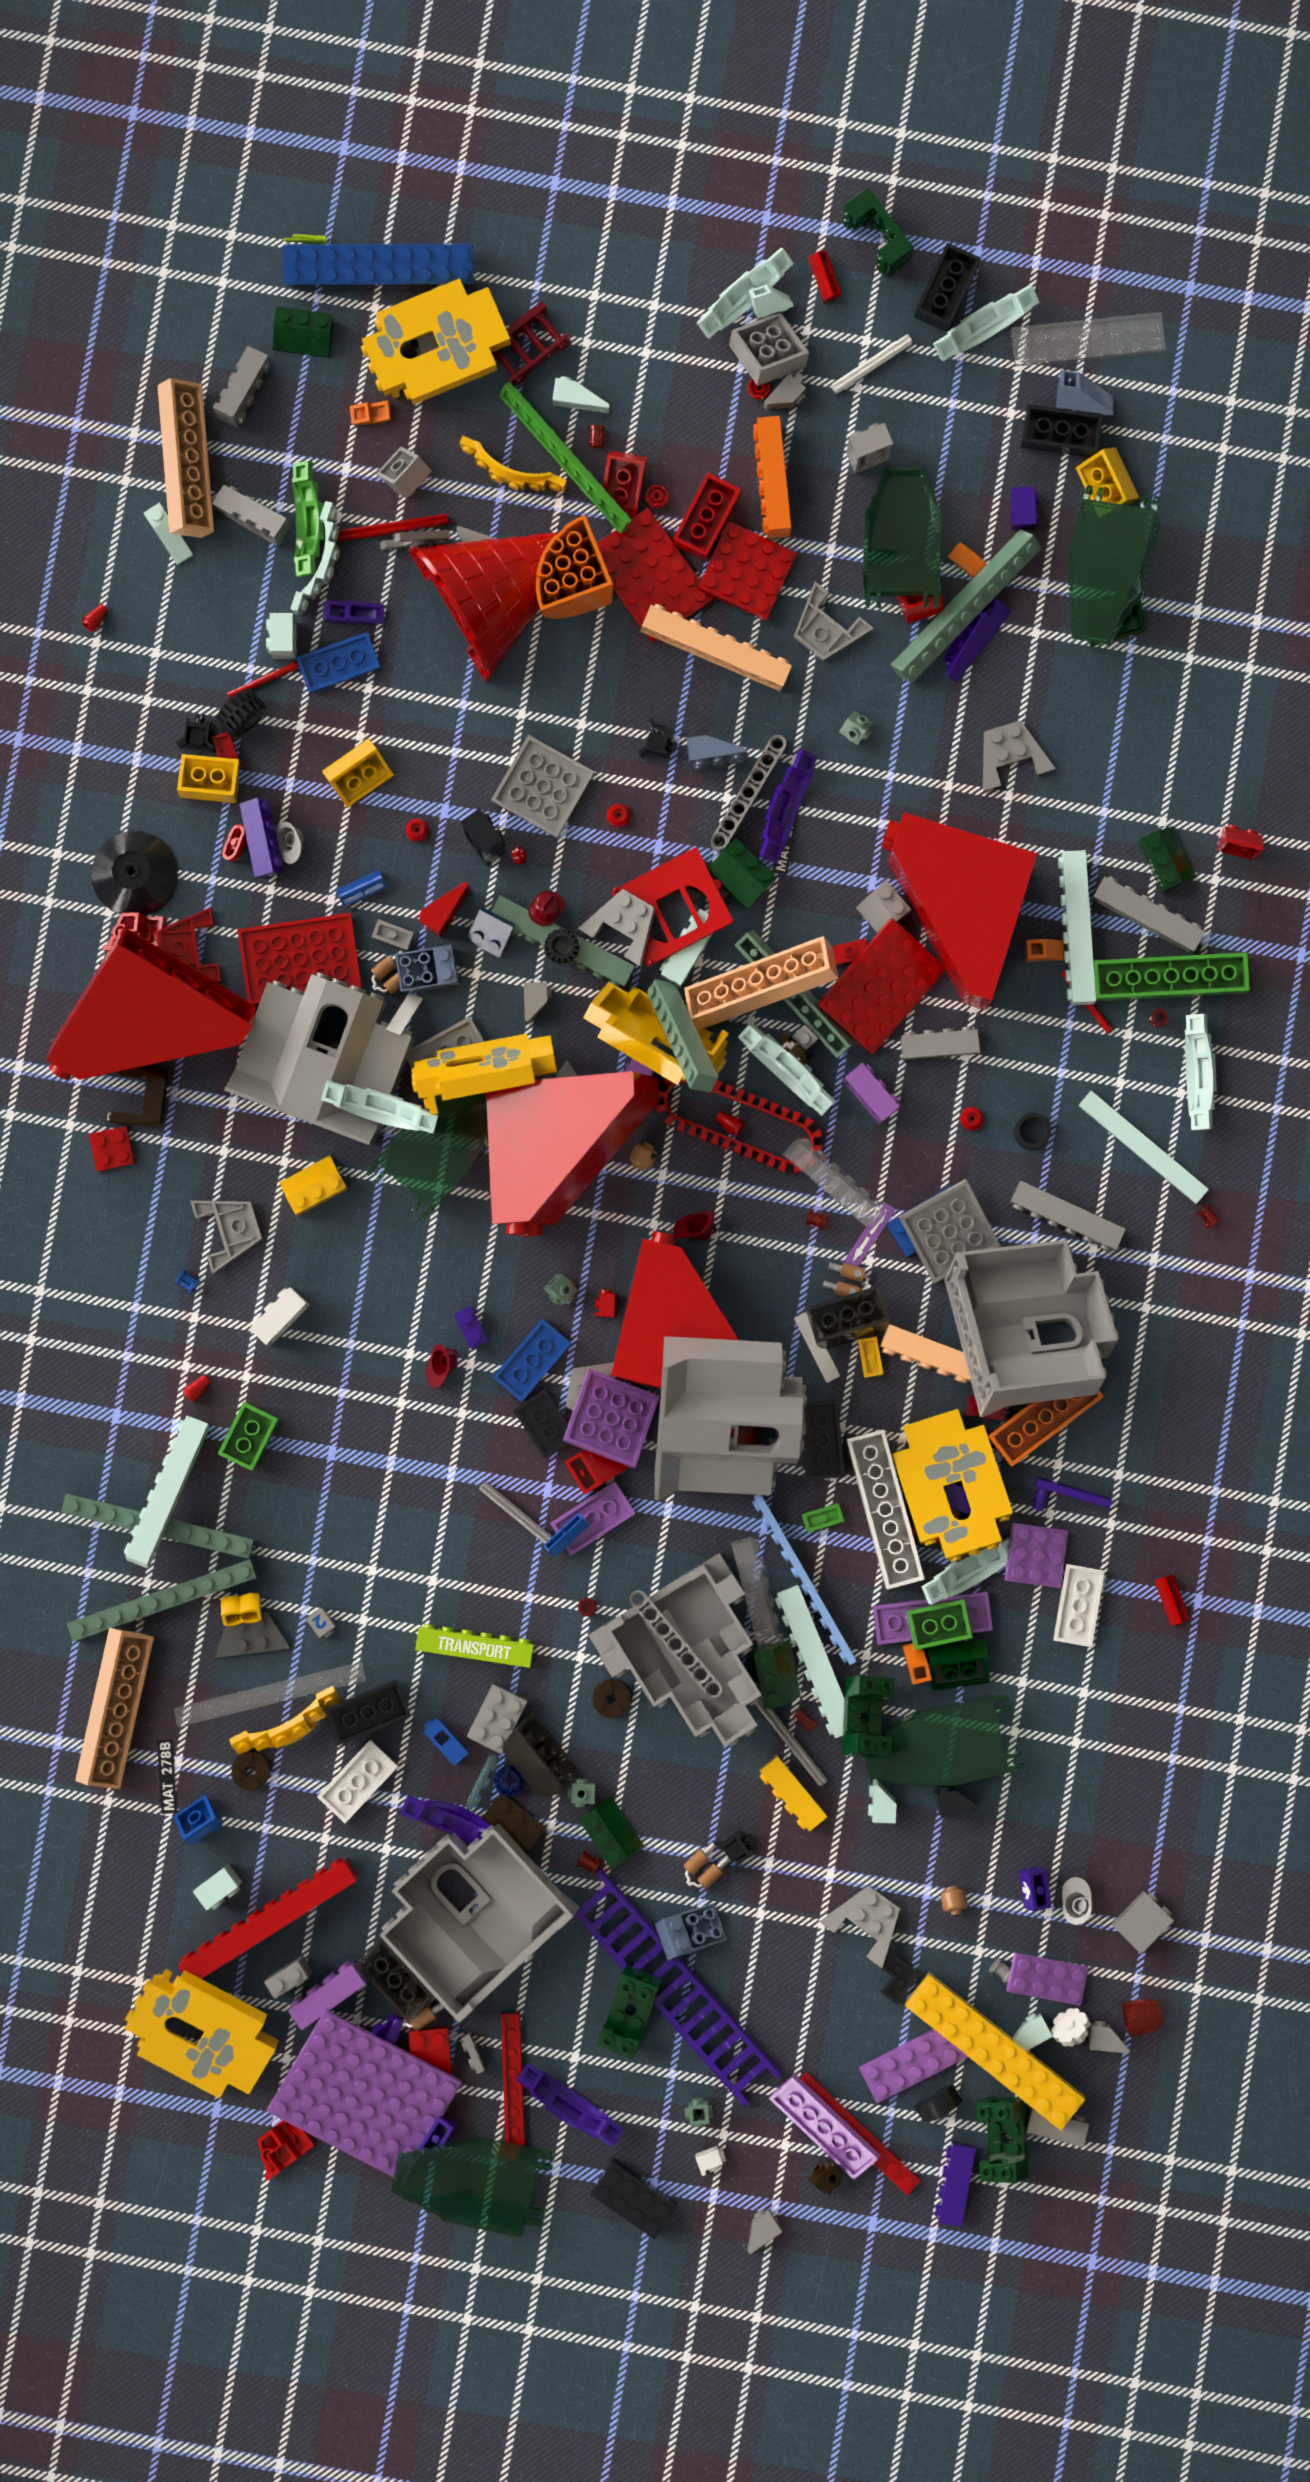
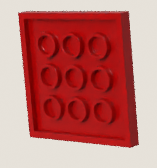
(747, 571)

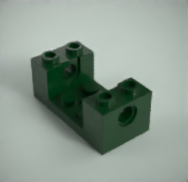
(898, 248)
(865, 1696)
(625, 2030)
(1006, 2160)

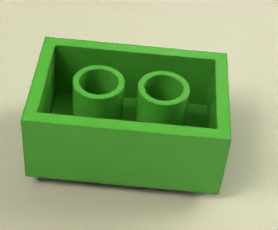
(248, 1436)
(938, 1624)

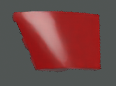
(139, 924)
(282, 2147)

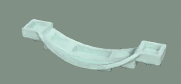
(736, 297)
(986, 322)
(325, 569)
(787, 1068)
(1199, 1072)
(379, 1107)
(966, 1573)

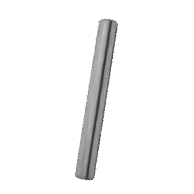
(515, 1512)

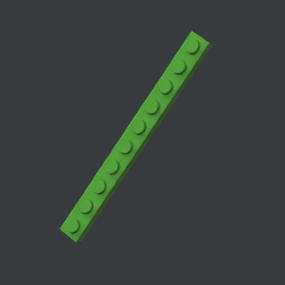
(565, 458)

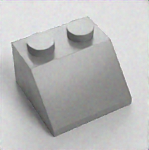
(404, 472)
(883, 905)

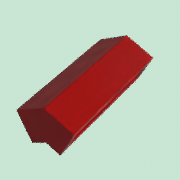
(824, 276)
(1171, 1599)

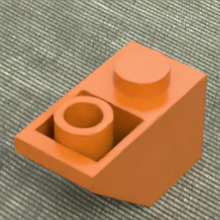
(1044, 950)
(916, 1664)

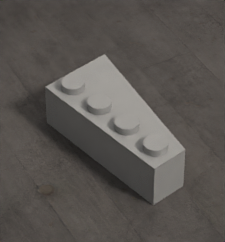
(242, 387)
(251, 515)

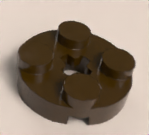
(790, 1044)
(621, 1693)
(239, 1771)

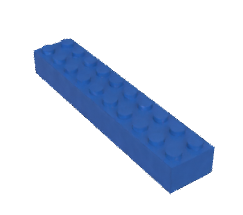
(378, 263)

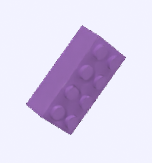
(327, 1995)

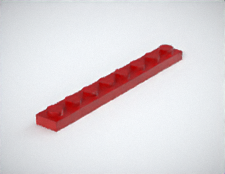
(887, 2162)

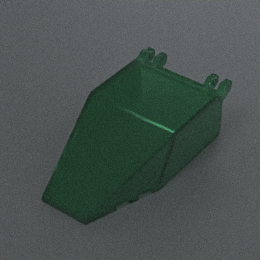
(903, 538)
(1109, 564)
(437, 1161)
(946, 1745)
(474, 2183)

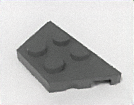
(251, 1638)

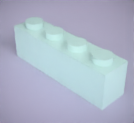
(682, 962)

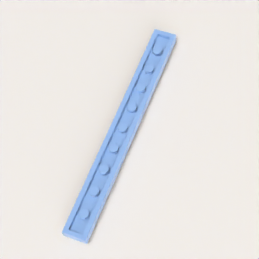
(807, 1586)

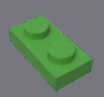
(822, 1517)

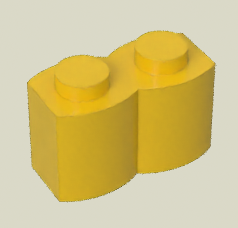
(241, 1609)

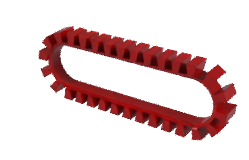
(692, 1132)

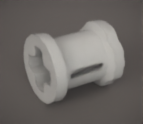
(1000, 1969)

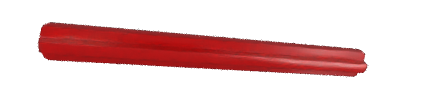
(393, 527)

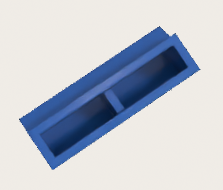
(361, 888)
(566, 1535)

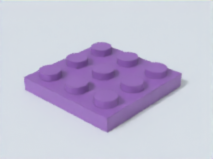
(1036, 1555)

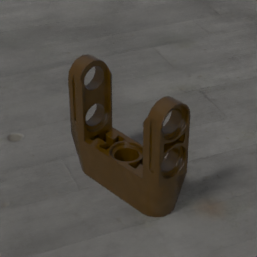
(153, 1099)

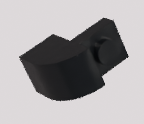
(939, 2104)

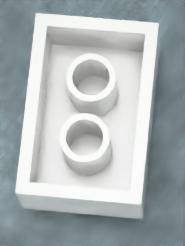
(279, 1316)

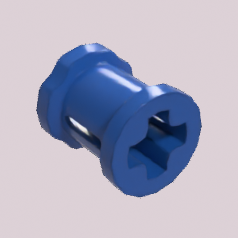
(187, 1281)

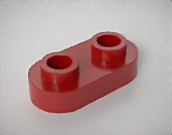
(235, 843)

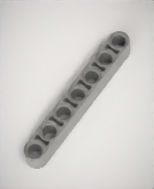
(749, 784)
(683, 1650)

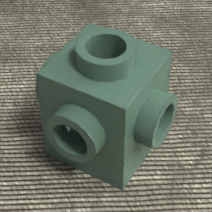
(856, 728)
(561, 1289)
(587, 1798)
(701, 2119)

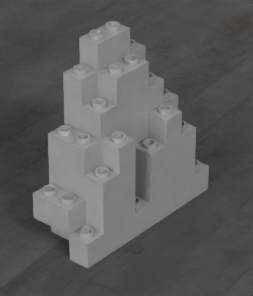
(702, 1616)

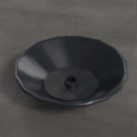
(147, 887)

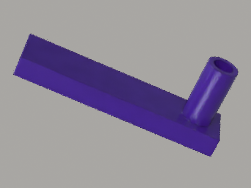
(1045, 1485)

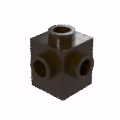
(826, 2177)

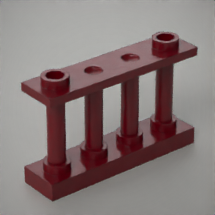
(523, 325)

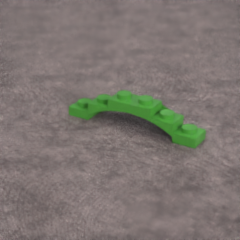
(308, 523)

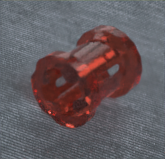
(596, 436)
(1164, 1015)
(1208, 1216)
(816, 1219)
(588, 1862)

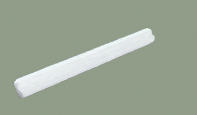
(871, 364)

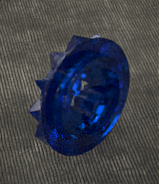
(502, 1787)

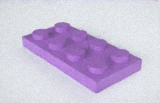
(601, 1511)
(1047, 1979)

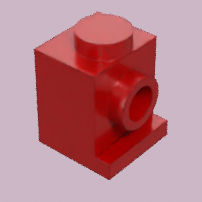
(605, 1304)

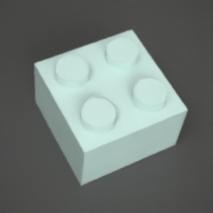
(283, 636)
(213, 1890)

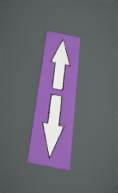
(868, 1238)

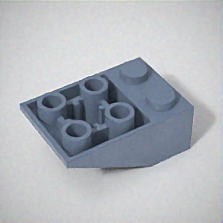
(1082, 394)
(709, 750)
(427, 969)
(690, 1931)

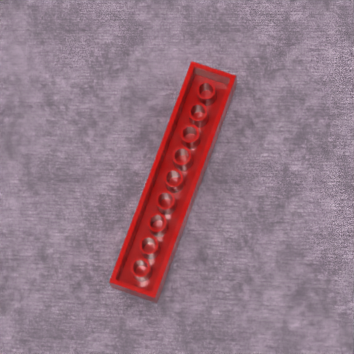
(270, 1920)

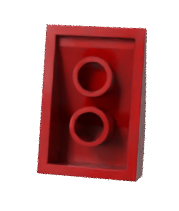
(625, 480)
(913, 607)
(1240, 843)
(442, 911)
(432, 2046)

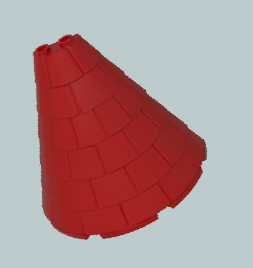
(487, 590)

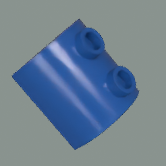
(198, 1820)

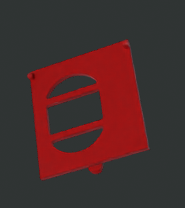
(676, 875)

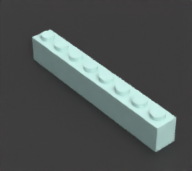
(1078, 927)
(167, 1491)
(814, 1656)

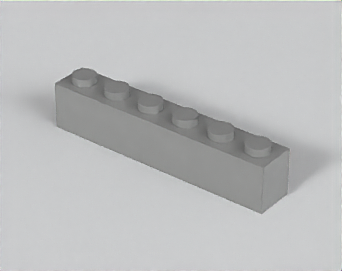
(1148, 915)
(1068, 1216)

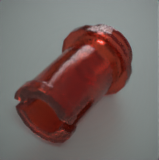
(807, 1722)

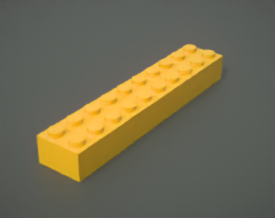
(995, 2051)

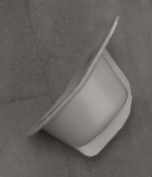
(290, 841)
(1077, 1901)

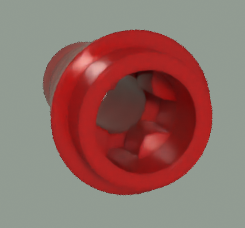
(94, 618)
(730, 1123)
(196, 1389)

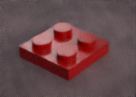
(111, 1148)

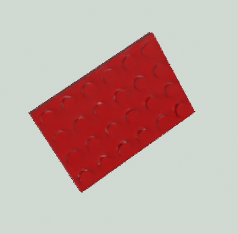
(650, 571)
(296, 950)
(881, 986)

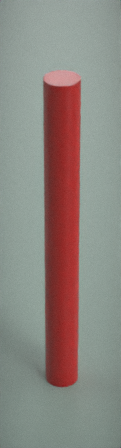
(265, 679)
(1094, 1011)

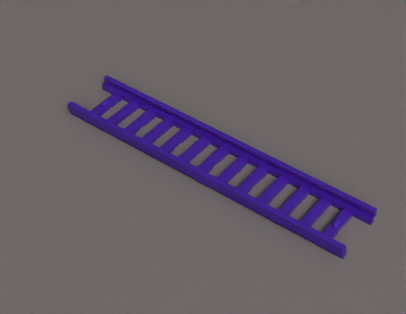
(687, 1974)

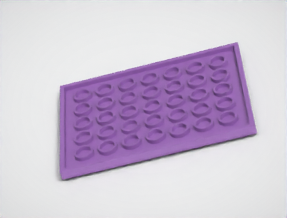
(362, 2093)

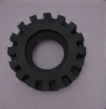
(558, 957)

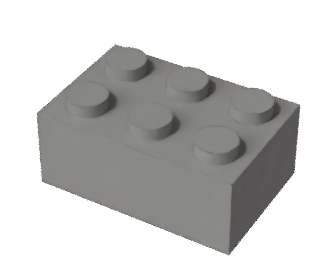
(869, 447)
(497, 1718)

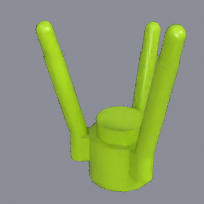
(307, 239)

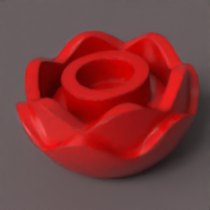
(758, 394)
(657, 490)
(614, 819)
(417, 835)
(972, 1124)

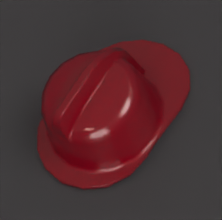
(546, 908)
(696, 1225)
(441, 1363)

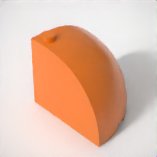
(572, 574)

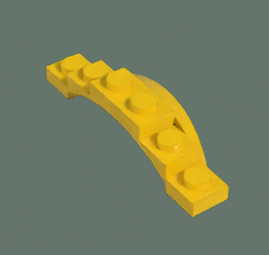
(515, 479)
(291, 1730)

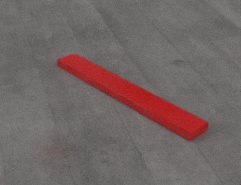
(511, 2070)

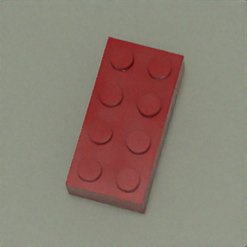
(706, 516)

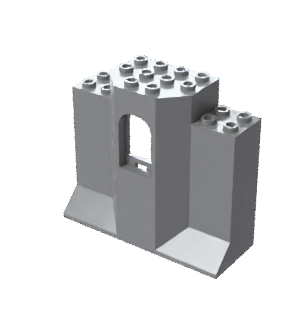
(288, 1073)
(1002, 1297)
(715, 1389)
(472, 1952)

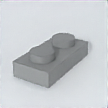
(392, 935)
(469, 2045)

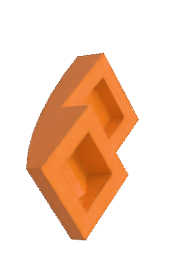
(370, 413)
(966, 560)

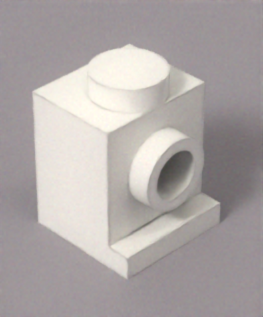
(710, 2160)

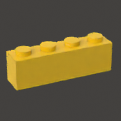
(793, 1793)

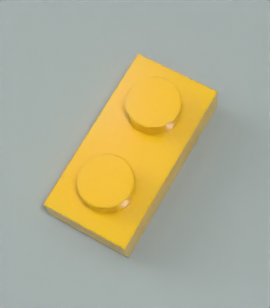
(870, 1357)

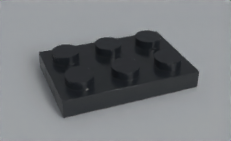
(543, 1422)

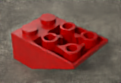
(592, 1470)

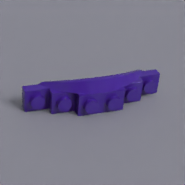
(785, 805)
(446, 1817)
(569, 2105)

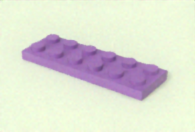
(892, 1621)
(909, 2064)
(824, 2126)

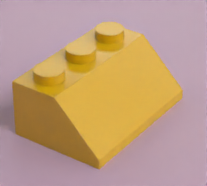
(1108, 471)
(358, 773)
(208, 778)
(313, 1186)

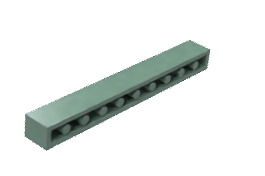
(966, 606)
(175, 1530)
(162, 1600)

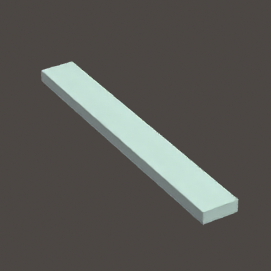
(1143, 1147)

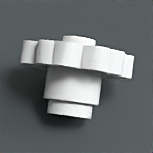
(1070, 2027)

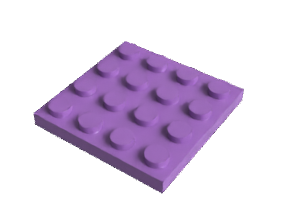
(611, 1418)

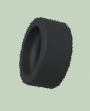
(1039, 1118)

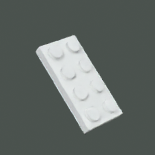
(1078, 1605)
(357, 1781)

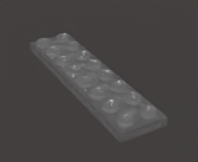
(1088, 339)

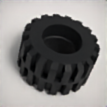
(240, 713)

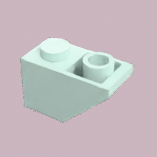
(768, 300)
(883, 1804)

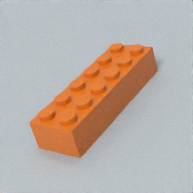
(773, 477)
(1036, 1425)

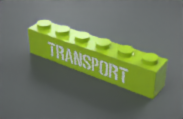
(476, 1647)

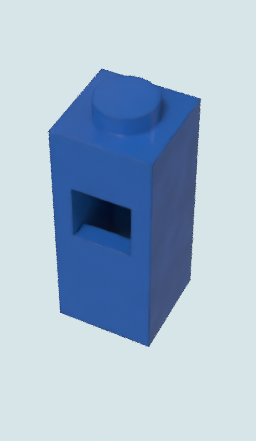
(445, 1740)

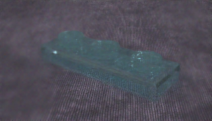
(482, 1781)

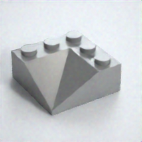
(768, 348)

